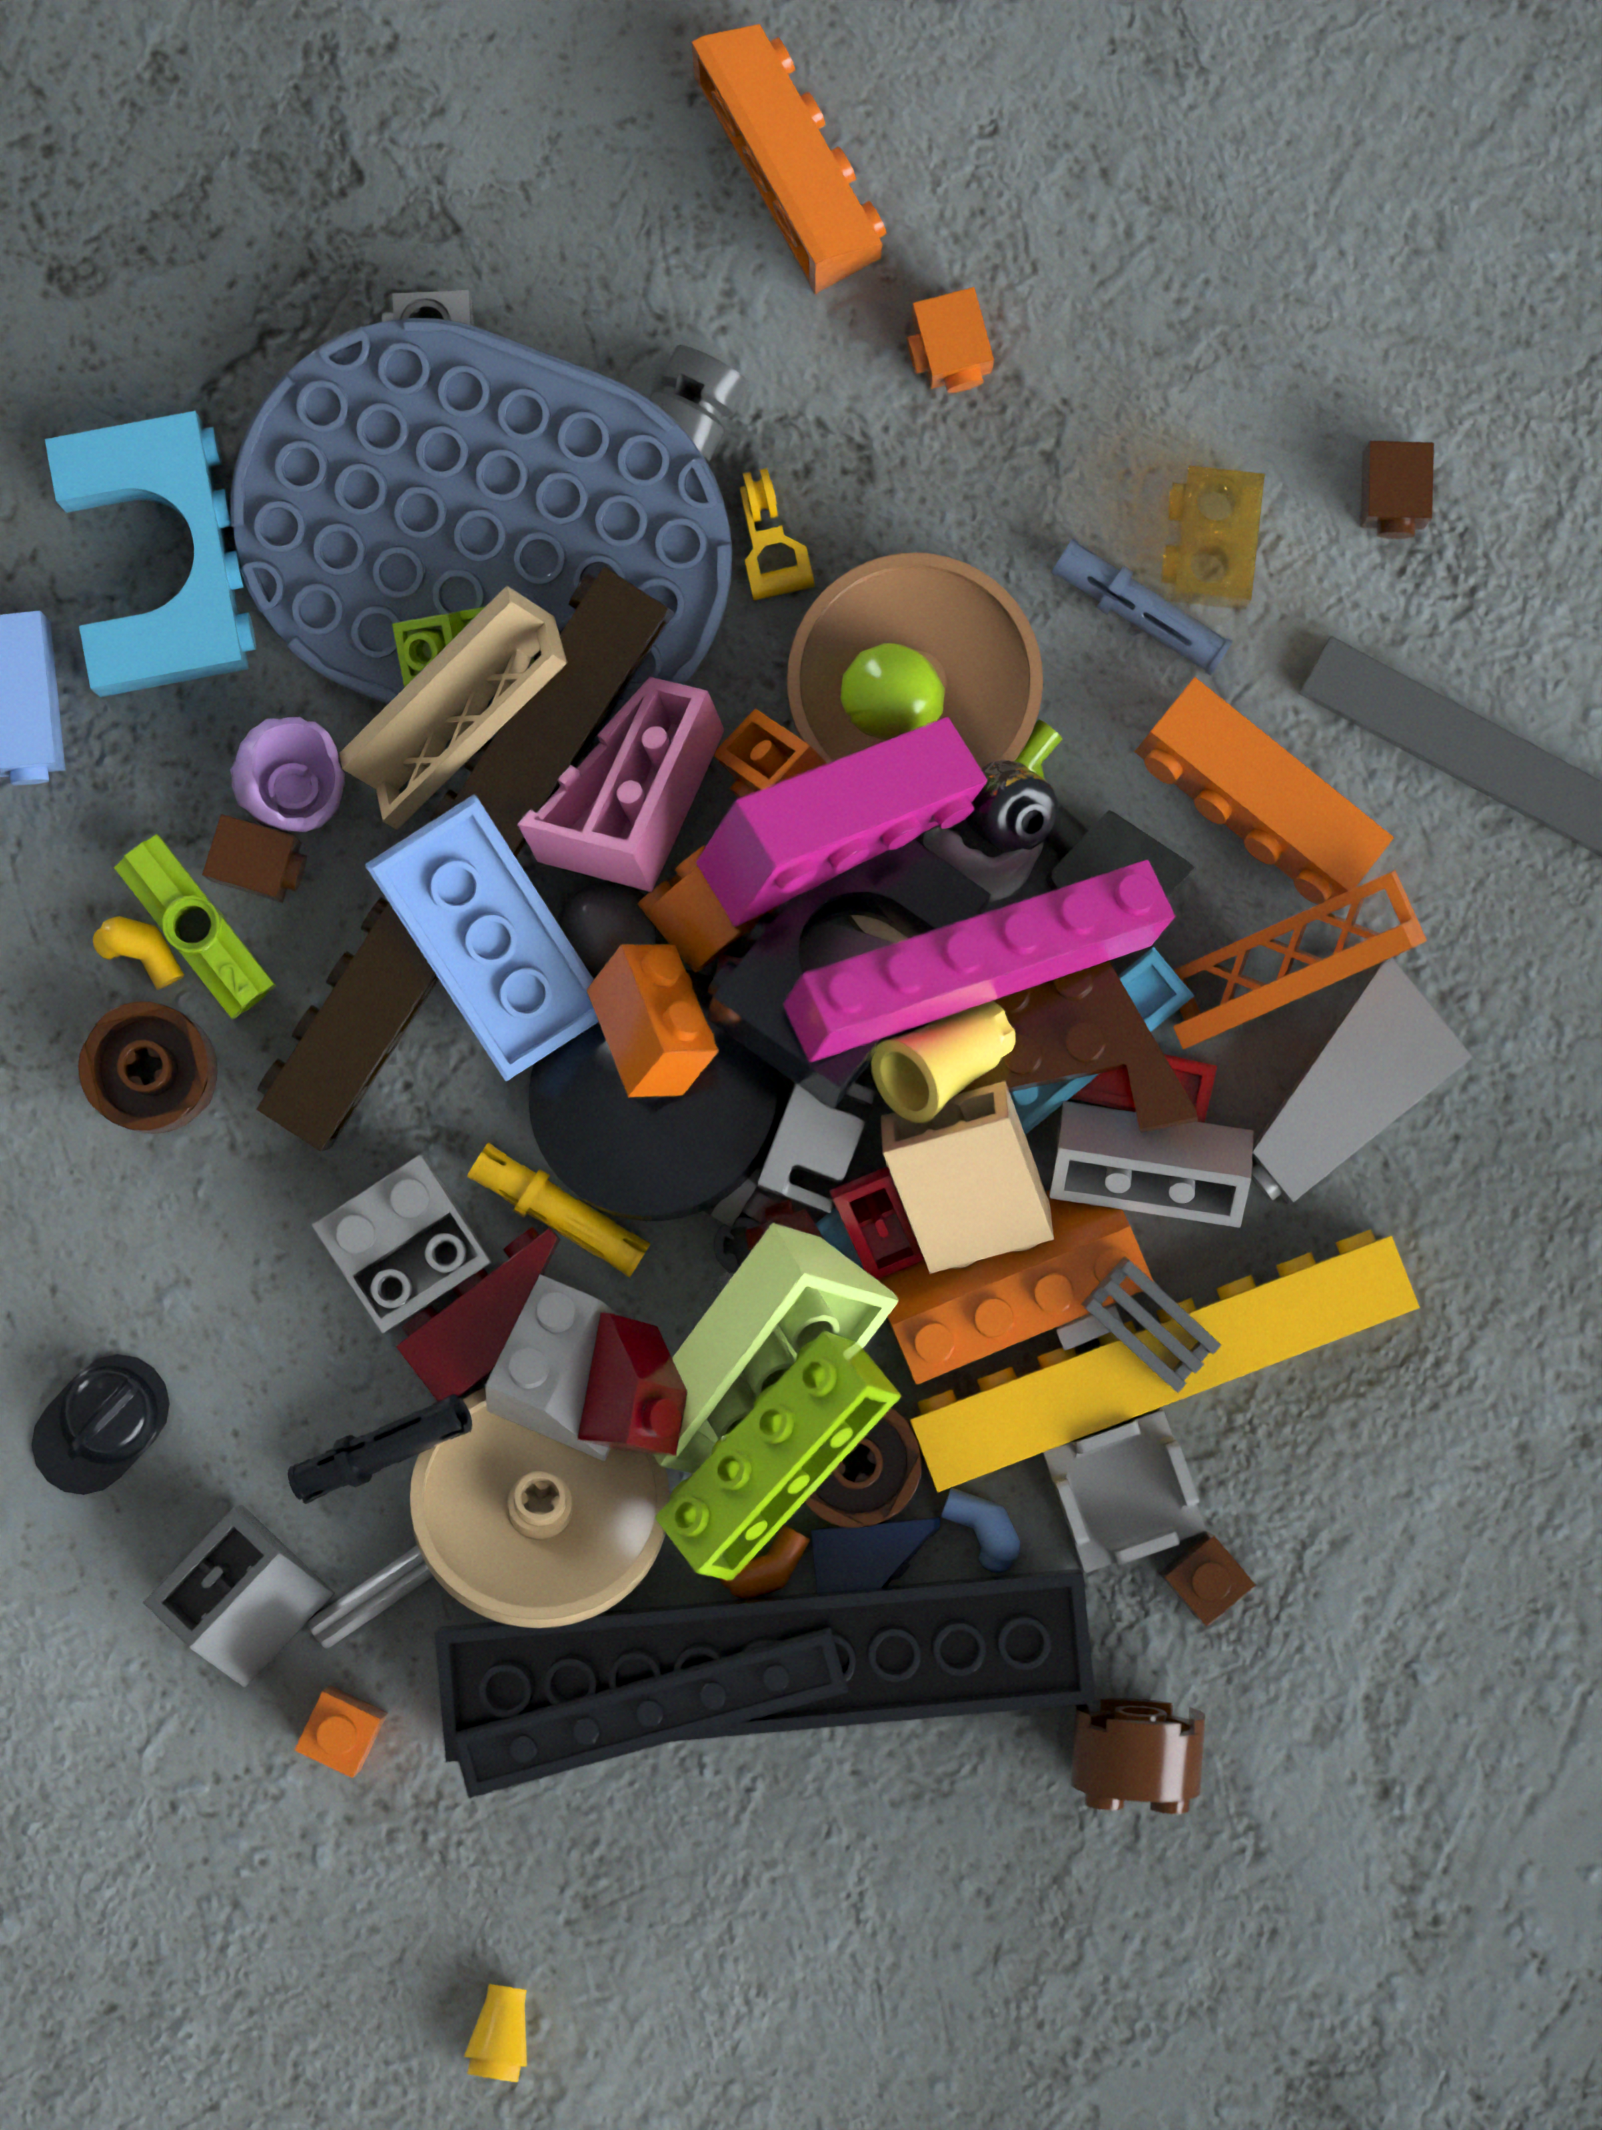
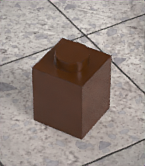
(1397, 487)
(254, 859)
(1207, 1579)

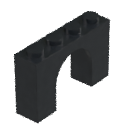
(899, 887)

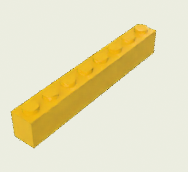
(1111, 1384)

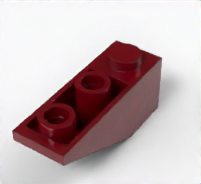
(465, 1340)

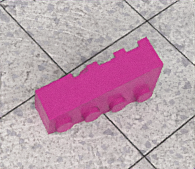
(838, 818)

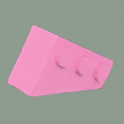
(634, 789)

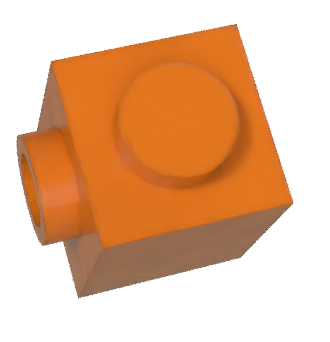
(950, 341)

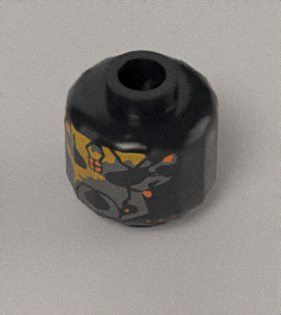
(1013, 807)

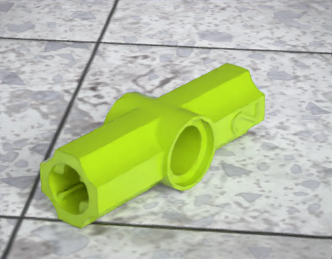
(169, 896)

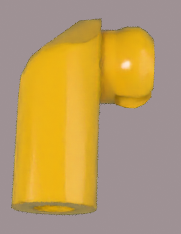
(140, 941)

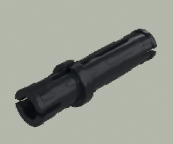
(356, 1459)

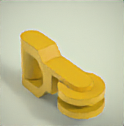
(760, 496)

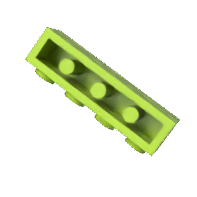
(776, 1455)

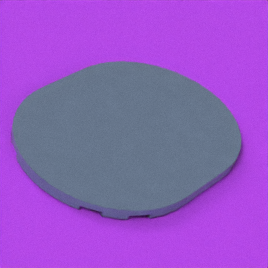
(450, 462)

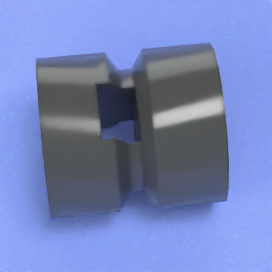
(700, 375)

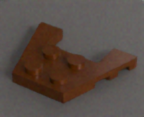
(1084, 1029)

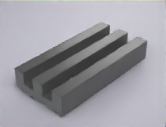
(1189, 1360)

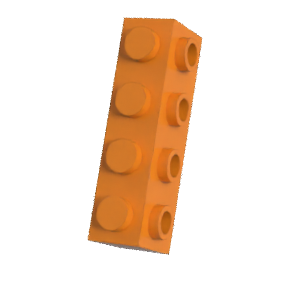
(1262, 794)

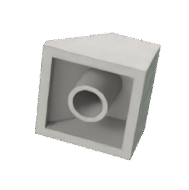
(548, 1364)

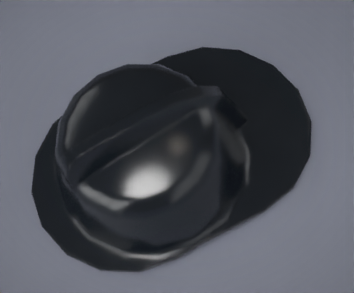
(100, 1424)

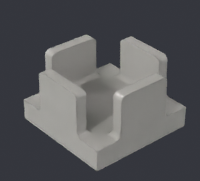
(815, 1142)
(1125, 1491)

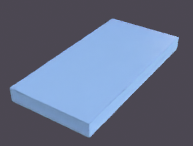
(487, 936)

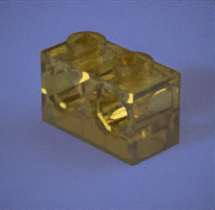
(1229, 539)

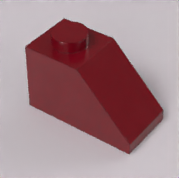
(632, 1390)

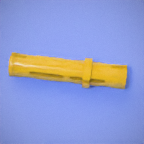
(548, 1203)

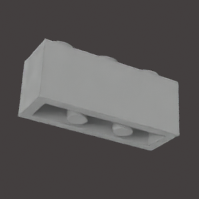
(1172, 1171)

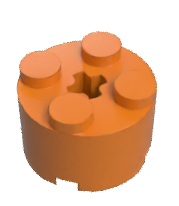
(693, 916)

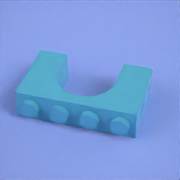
(201, 626)

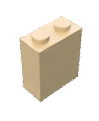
(968, 1179)

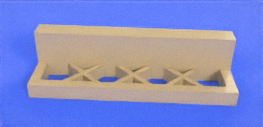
(451, 702)

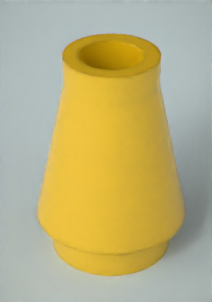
(499, 2035)

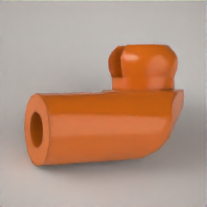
(772, 1570)

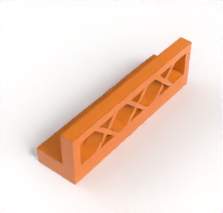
(1306, 980)

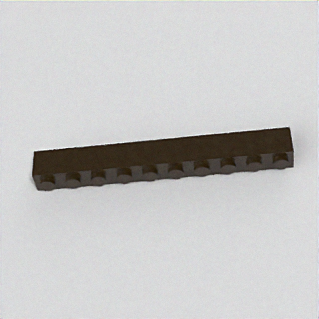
(514, 773)

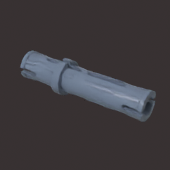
(1141, 606)

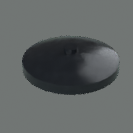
(654, 1152)

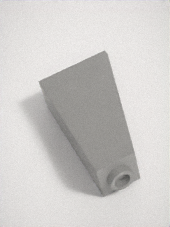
(1363, 1077)

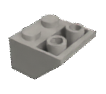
(402, 1243)

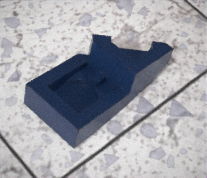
(867, 1555)

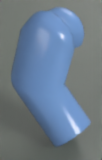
(991, 1525)

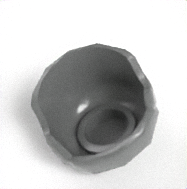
(602, 920)

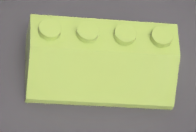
(759, 1322)

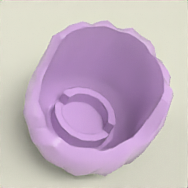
(288, 775)

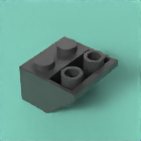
(239, 1596)

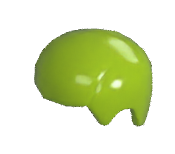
(891, 691)

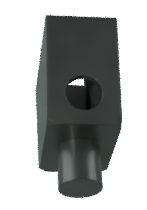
(1108, 847)

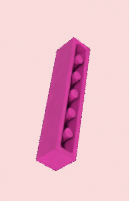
(977, 960)

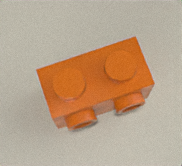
(764, 754)
(652, 1020)

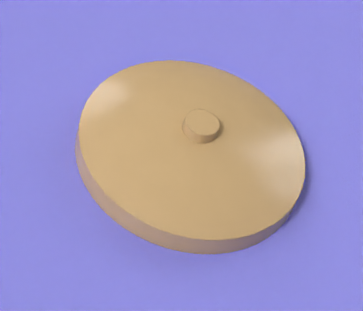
(534, 1524)

